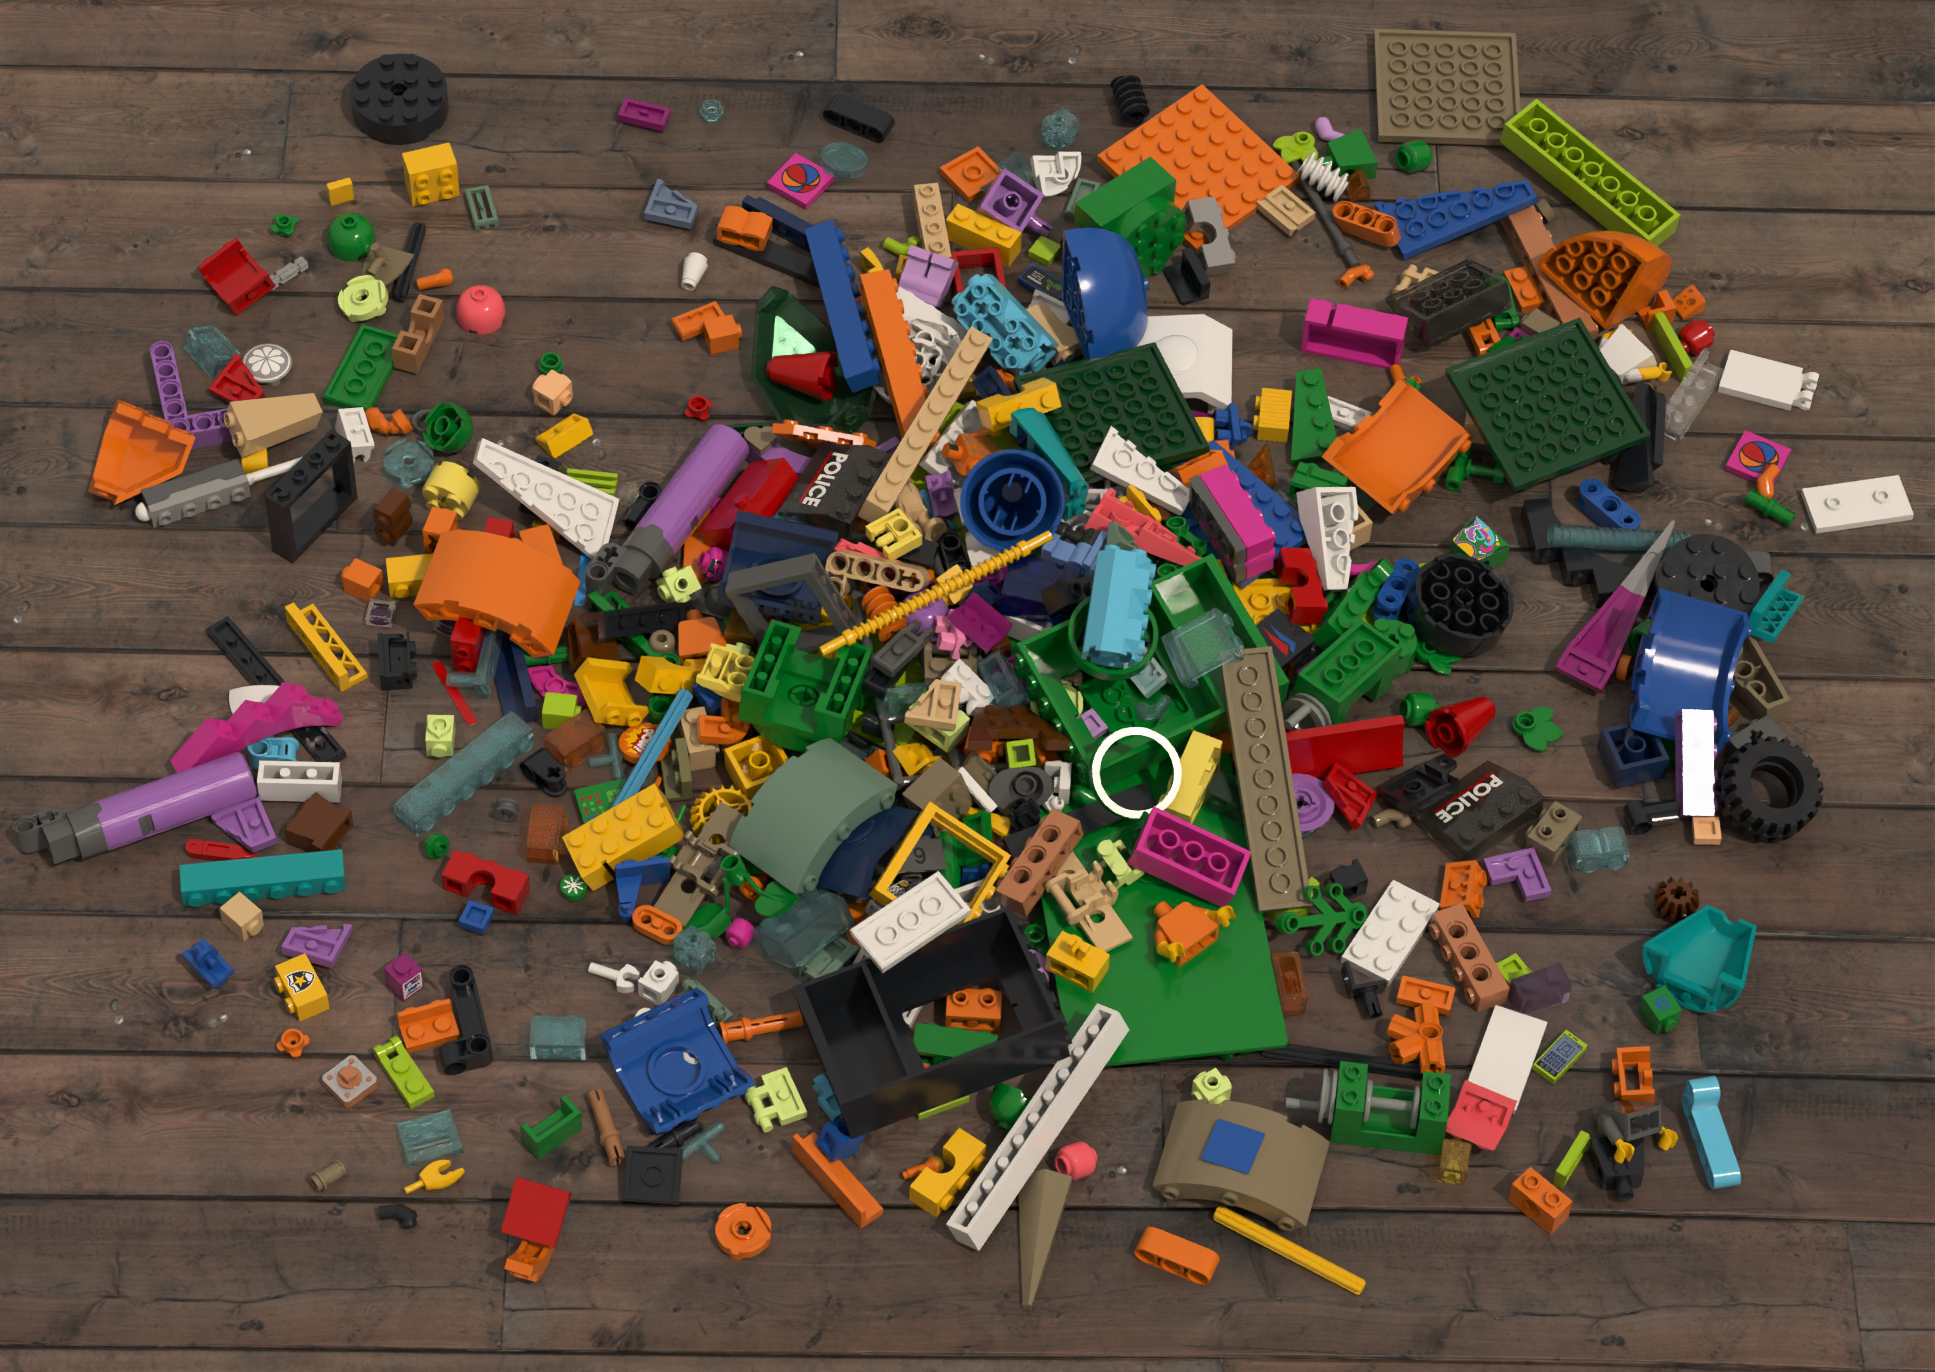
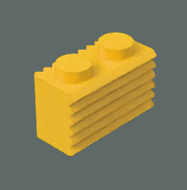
(1274, 414)

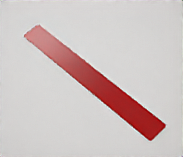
(454, 694)

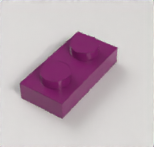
(644, 114)

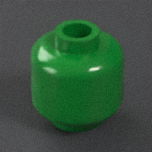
(1414, 156)
(1416, 708)

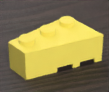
(1198, 767)

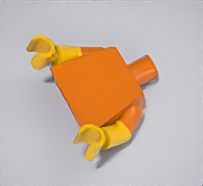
(1187, 929)

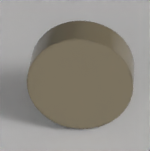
(1546, 209)

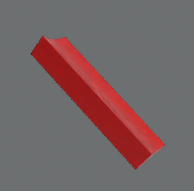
(1353, 745)

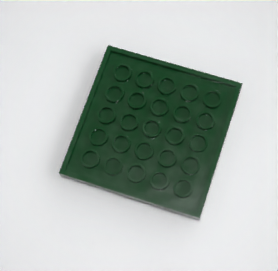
(1124, 391)
(1547, 404)

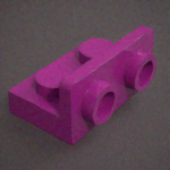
(980, 622)

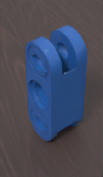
(1605, 506)
(1395, 590)

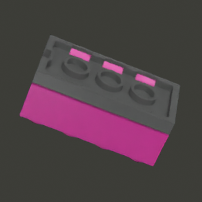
(1231, 523)

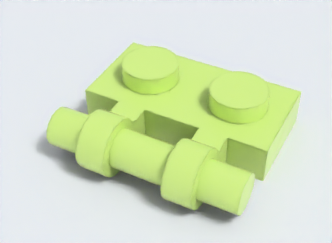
(783, 1097)

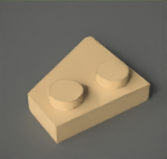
(937, 706)

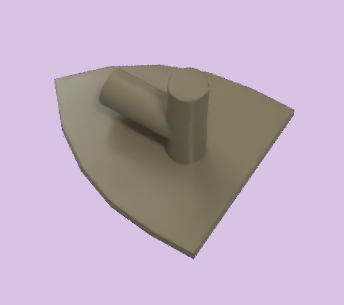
(385, 263)

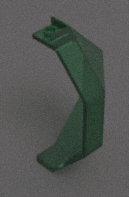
(790, 328)

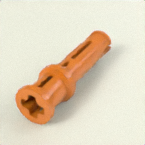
(748, 1028)

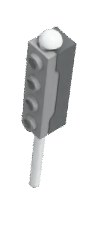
(202, 491)

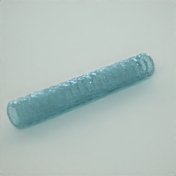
(1607, 538)

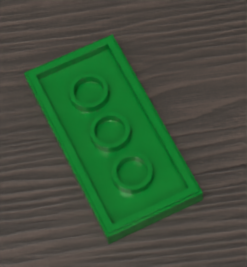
(362, 370)

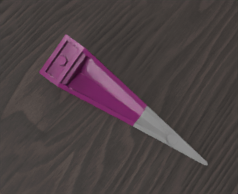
(1599, 645)

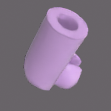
(1325, 129)

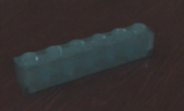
(464, 774)

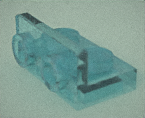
(209, 348)
(901, 696)

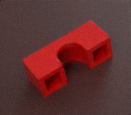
(1305, 600)
(467, 871)

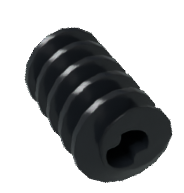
(1130, 99)

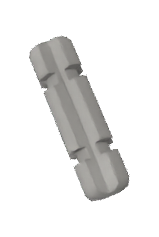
(289, 271)

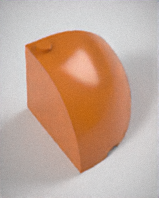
(1608, 273)

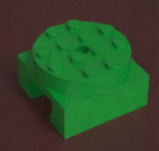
(1140, 210)
(800, 695)

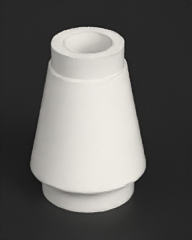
(693, 270)

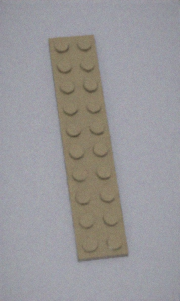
(1265, 781)

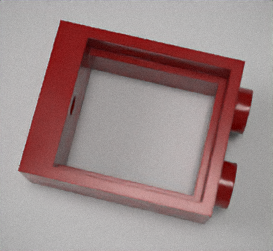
(976, 259)

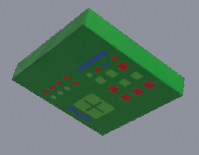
(597, 798)

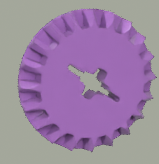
(1317, 802)

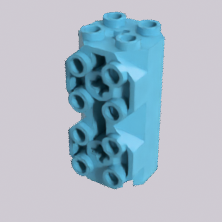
(1017, 336)
(1117, 607)

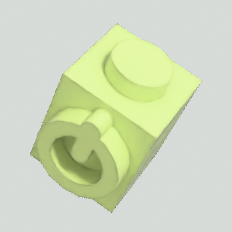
(440, 735)

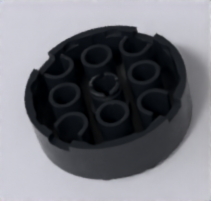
(399, 98)
(1715, 564)
(1459, 605)

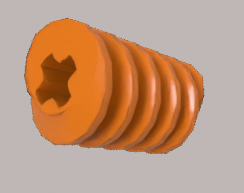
(877, 601)

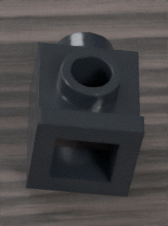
(1350, 878)

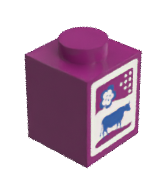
(403, 977)

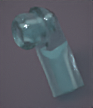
(1154, 711)

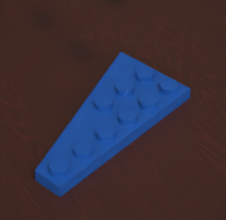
(1451, 214)

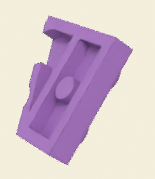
(247, 825)
(317, 943)

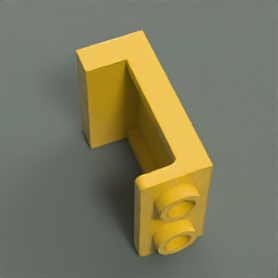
(607, 692)

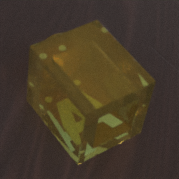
(1454, 1161)

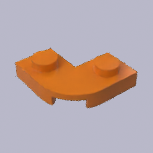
(722, 729)

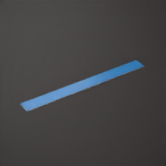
(581, 592)

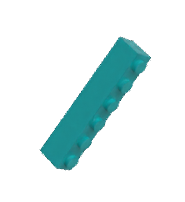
(263, 877)

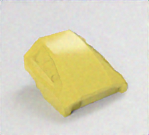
(725, 671)

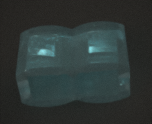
(1599, 849)

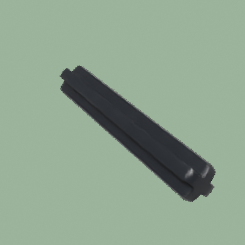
(413, 246)

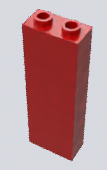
(466, 636)

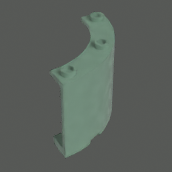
(809, 812)

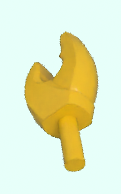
(432, 1179)

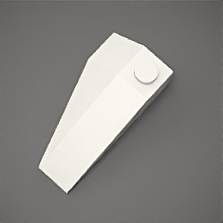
(1328, 525)

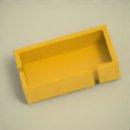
(627, 831)

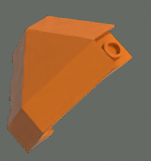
(137, 453)

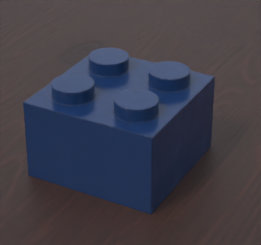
(1632, 755)

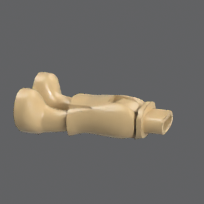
(914, 509)

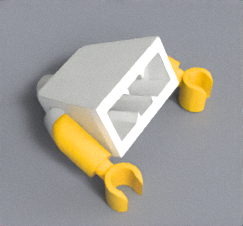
(1630, 358)

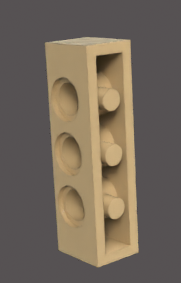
(931, 219)

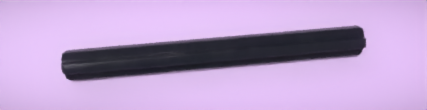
(1333, 1058)

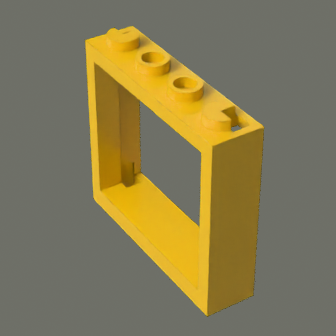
(962, 833)

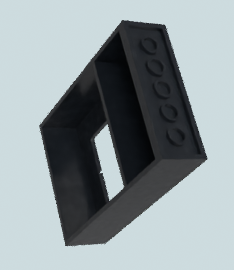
(868, 1047)

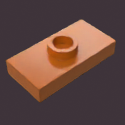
(691, 322)

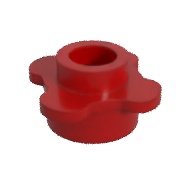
(698, 408)

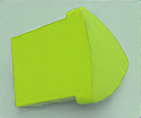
(1512, 968)

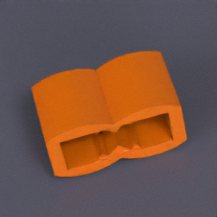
(744, 228)

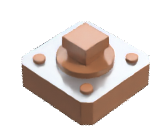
(349, 1081)

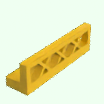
(322, 651)

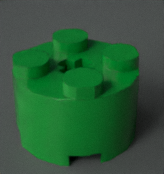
(1403, 635)

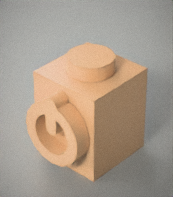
(552, 392)

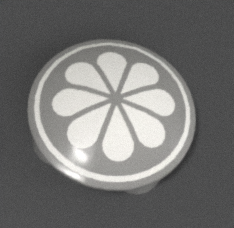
(268, 363)

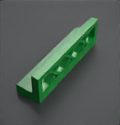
(637, 643)

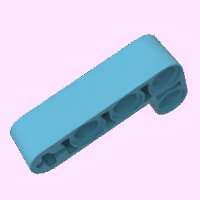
(1709, 1133)

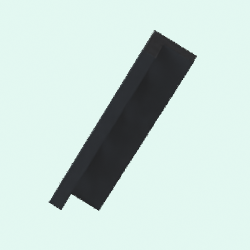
(637, 619)

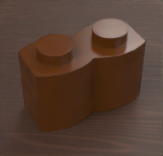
(392, 517)

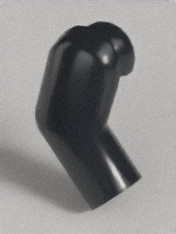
(399, 1211)

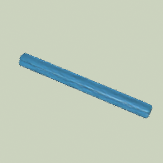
(655, 746)

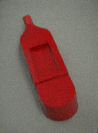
(215, 851)

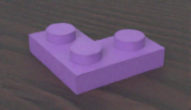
(1520, 867)

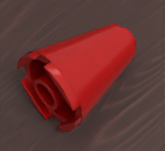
(806, 373)
(1459, 724)

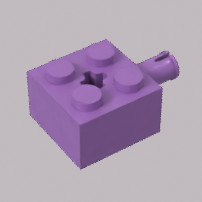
(1022, 200)

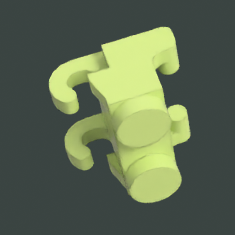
(1118, 865)

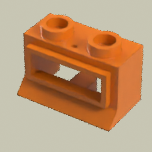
(1639, 1058)

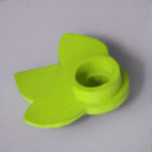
(1296, 146)

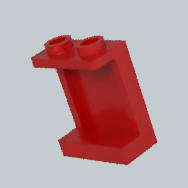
(236, 276)

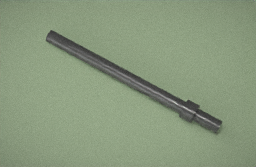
(1343, 246)

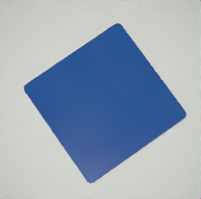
(1233, 1146)

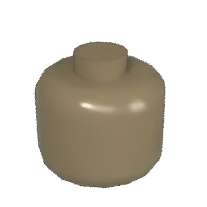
(662, 641)

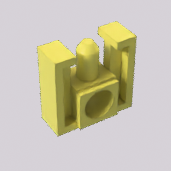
(903, 541)

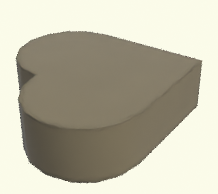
(760, 438)

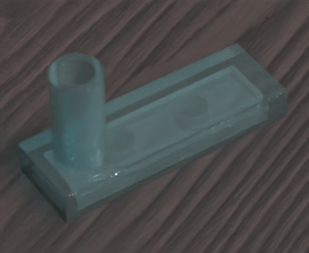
(484, 676)

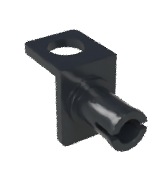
(1365, 991)

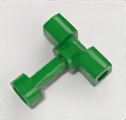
(1464, 467)

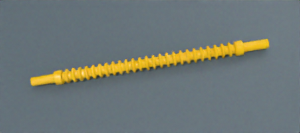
(849, 637)

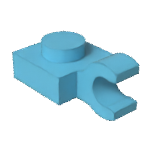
(826, 1099)

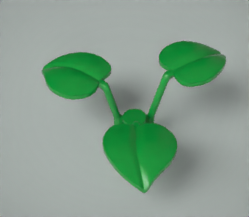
(737, 870)

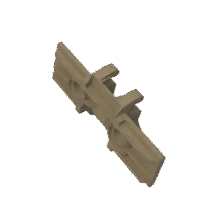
(695, 862)

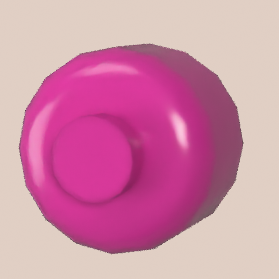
(739, 933)

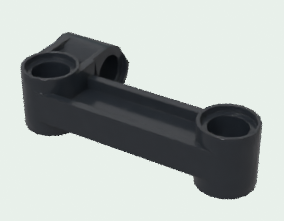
(460, 1054)

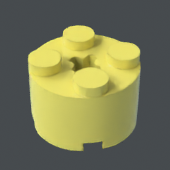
(451, 488)

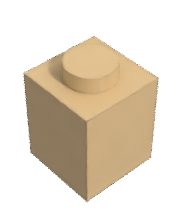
(242, 916)

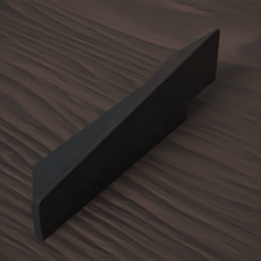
(1640, 461)

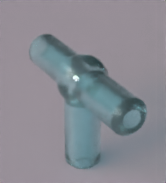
(614, 757)
(701, 1141)

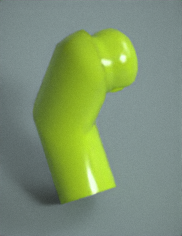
(900, 248)

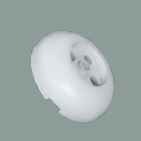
(926, 348)

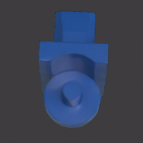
(1234, 429)
(208, 964)

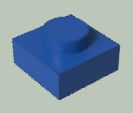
(476, 917)

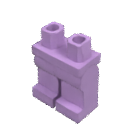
(928, 275)

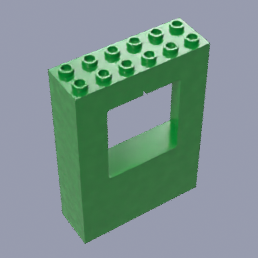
(1174, 602)

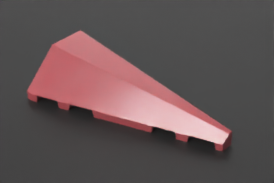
(1147, 532)

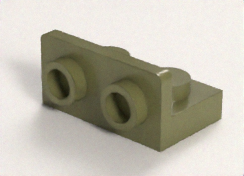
(677, 773)

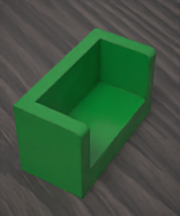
(553, 1129)

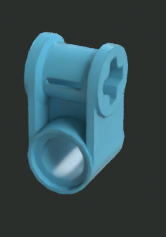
(272, 750)

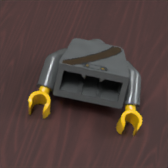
(1630, 1121)

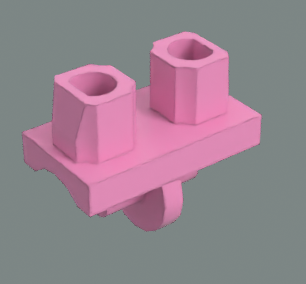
(949, 636)

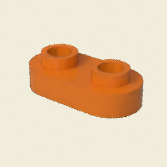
(659, 924)

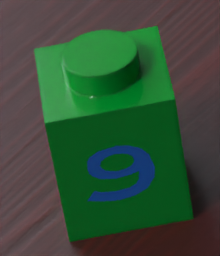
(1660, 1010)

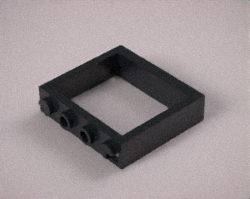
(294, 539)

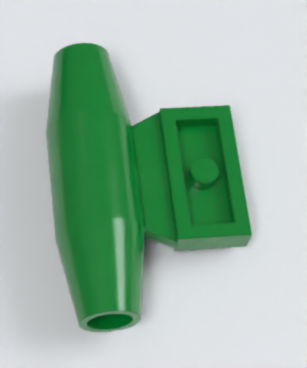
(959, 855)

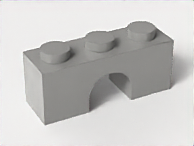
(1206, 217)

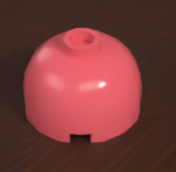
(480, 309)

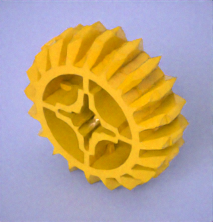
(710, 801)

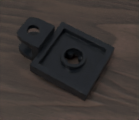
(1420, 787)

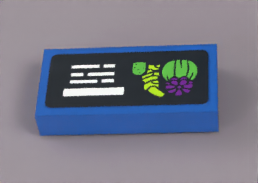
(1039, 279)

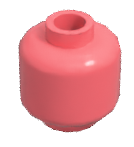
(1076, 1160)

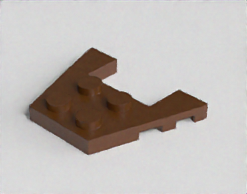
(1012, 723)

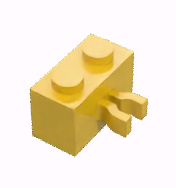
(1077, 961)

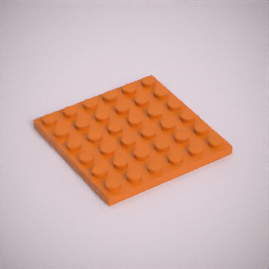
(1207, 155)

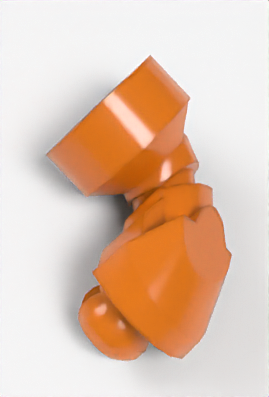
(398, 424)

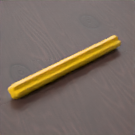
(1289, 1250)

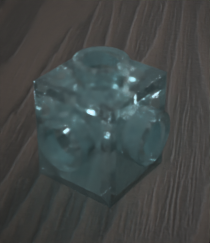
(1060, 128)
(694, 949)

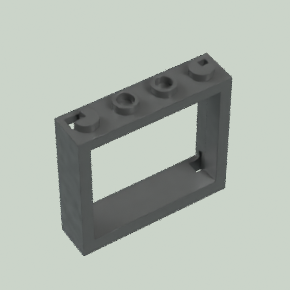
(784, 572)

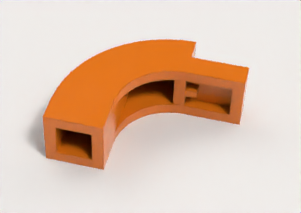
(529, 1260)

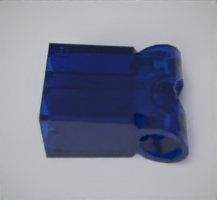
(1023, 584)

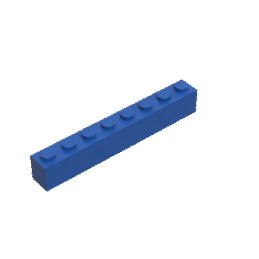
(843, 306)

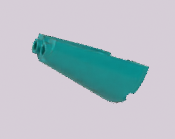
(1045, 443)
(1702, 959)

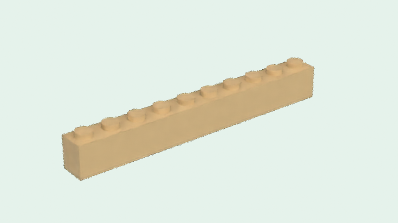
(925, 426)

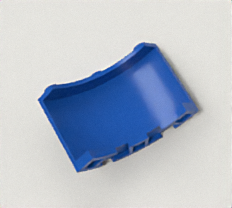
(1686, 663)

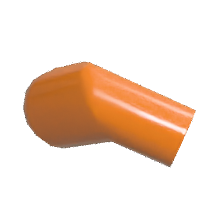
(1765, 481)

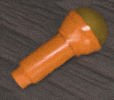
(934, 1163)

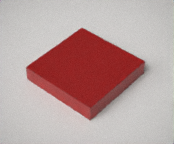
(536, 1212)

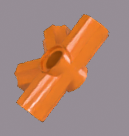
(1418, 1039)

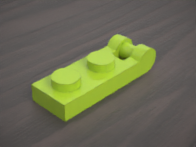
(403, 1073)

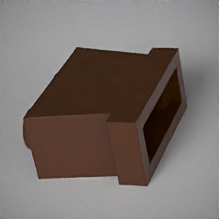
(584, 642)
(318, 825)

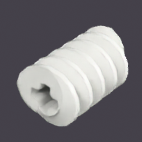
(1324, 176)

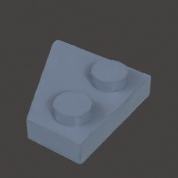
(670, 207)

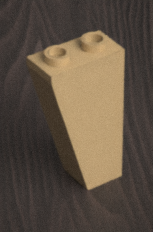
(270, 421)

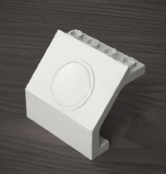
(1197, 355)

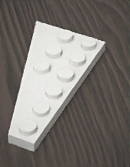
(564, 503)

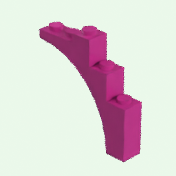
(253, 721)

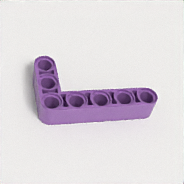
(206, 426)

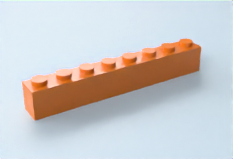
(894, 348)

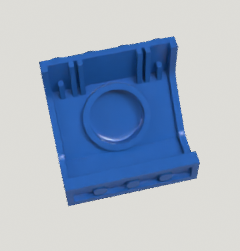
(651, 1064)

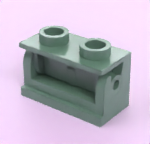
(829, 959)

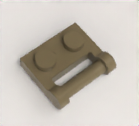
(936, 667)

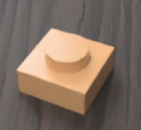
(1706, 830)

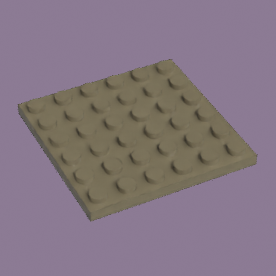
(1445, 85)

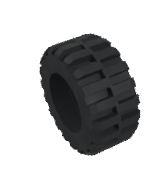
(1790, 768)

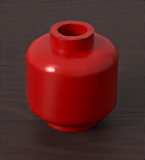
(1696, 336)

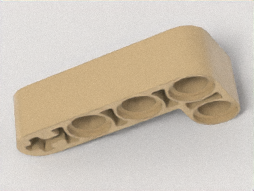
(877, 574)

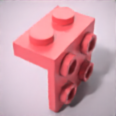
(1480, 1116)

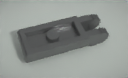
(901, 649)

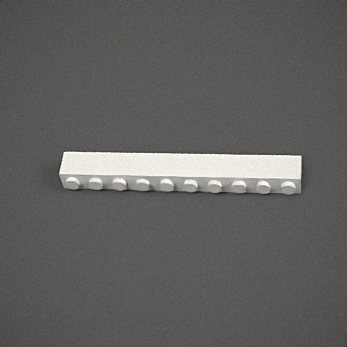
(1037, 1127)

